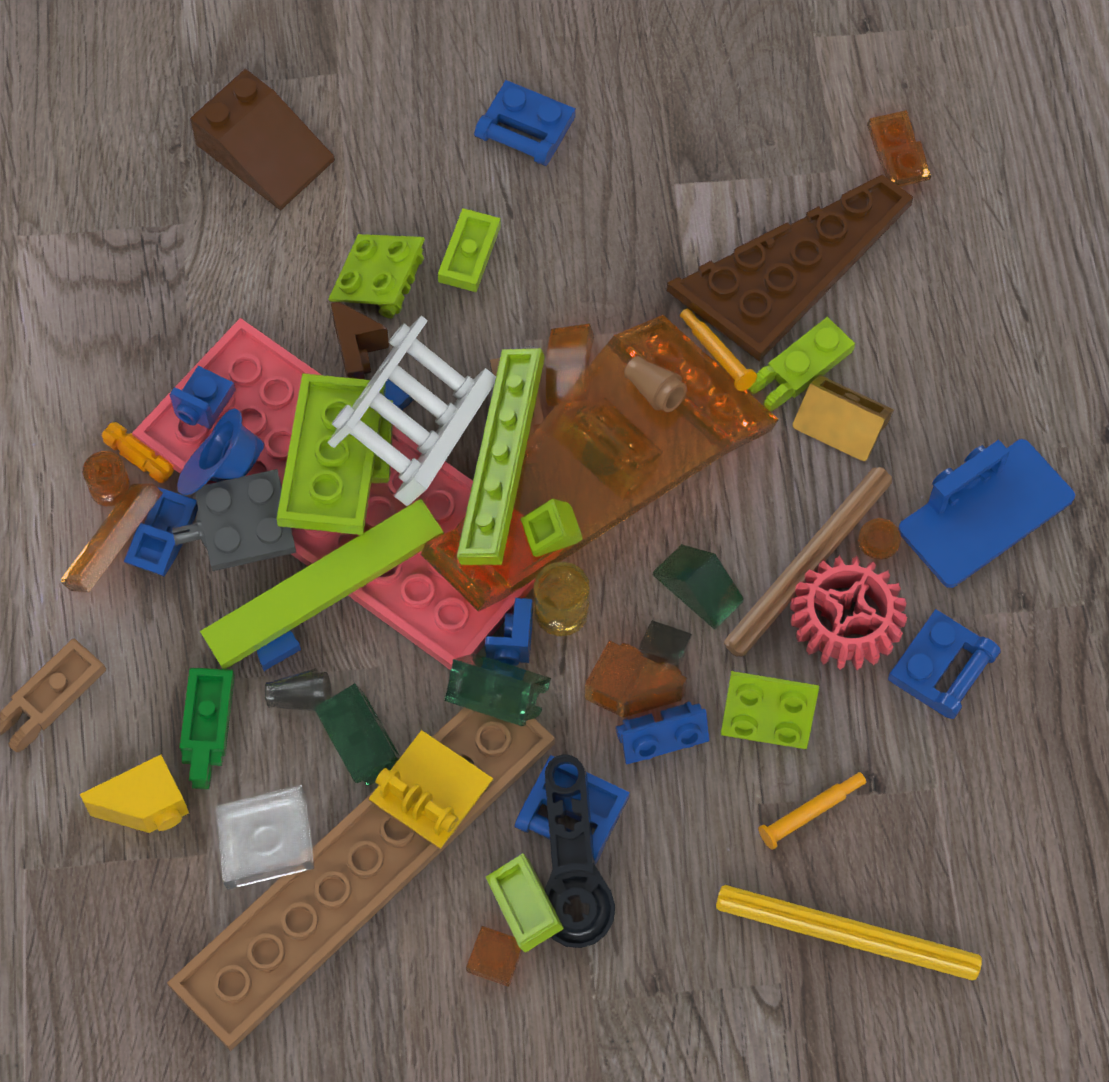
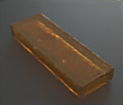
(111, 537)

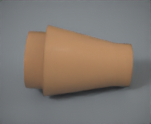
(658, 385)

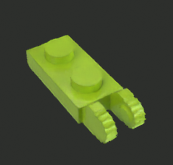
(803, 362)

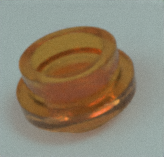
(879, 538)

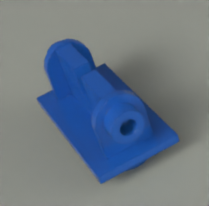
(679, 729)

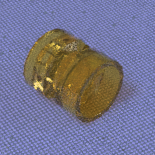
(561, 598)

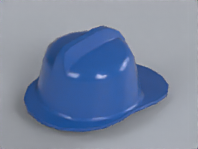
(223, 456)

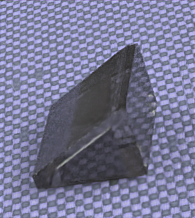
(665, 644)

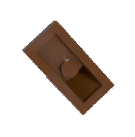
(356, 338)

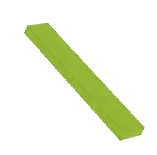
(501, 457)
(321, 584)

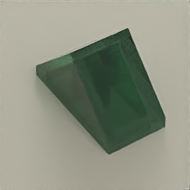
(700, 583)

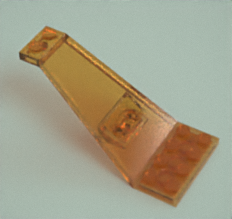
(612, 452)

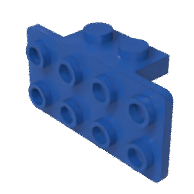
(984, 509)

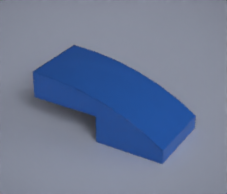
(153, 542)

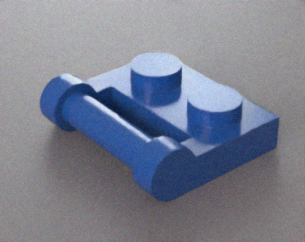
(530, 114)
(933, 654)
(605, 805)

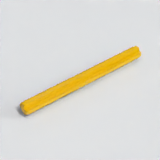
(849, 932)

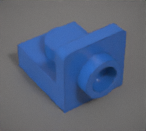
(202, 398)
(516, 643)

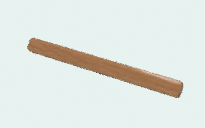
(817, 550)

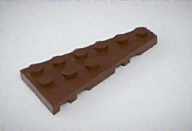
(785, 272)

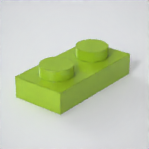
(469, 250)

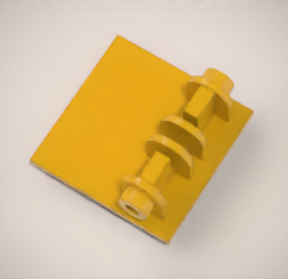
(430, 789)

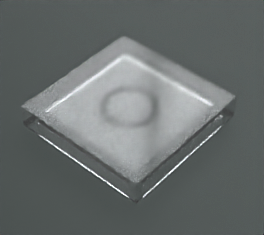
(264, 837)

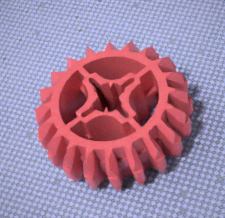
(819, 594)

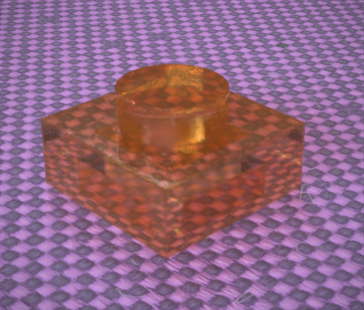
(494, 956)

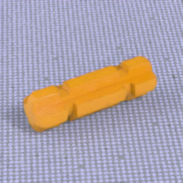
(137, 452)

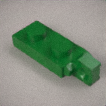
(206, 722)

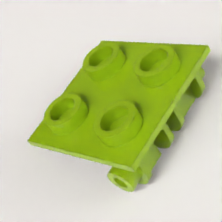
(379, 271)
(769, 710)

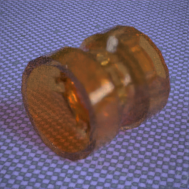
(109, 487)

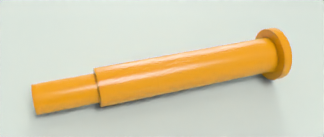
(743, 377)
(809, 810)

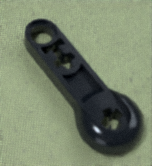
(574, 863)

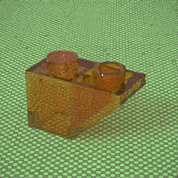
(631, 683)

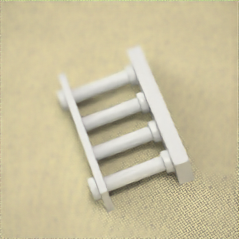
(451, 418)

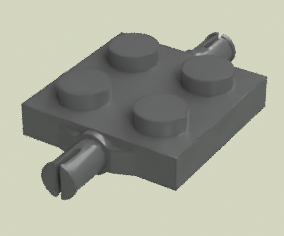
(239, 521)

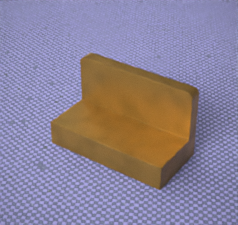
(841, 417)

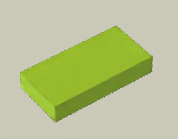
(524, 903)

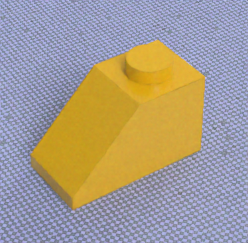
(139, 798)

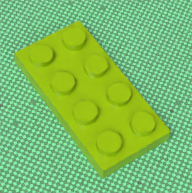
(325, 484)

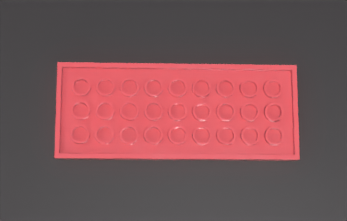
(407, 597)

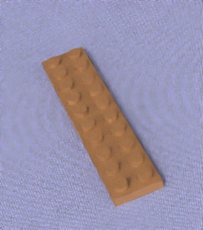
(353, 877)

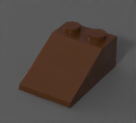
(260, 139)

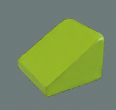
(551, 527)

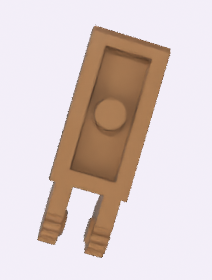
(50, 692)

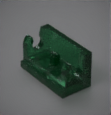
(495, 688)
(357, 734)

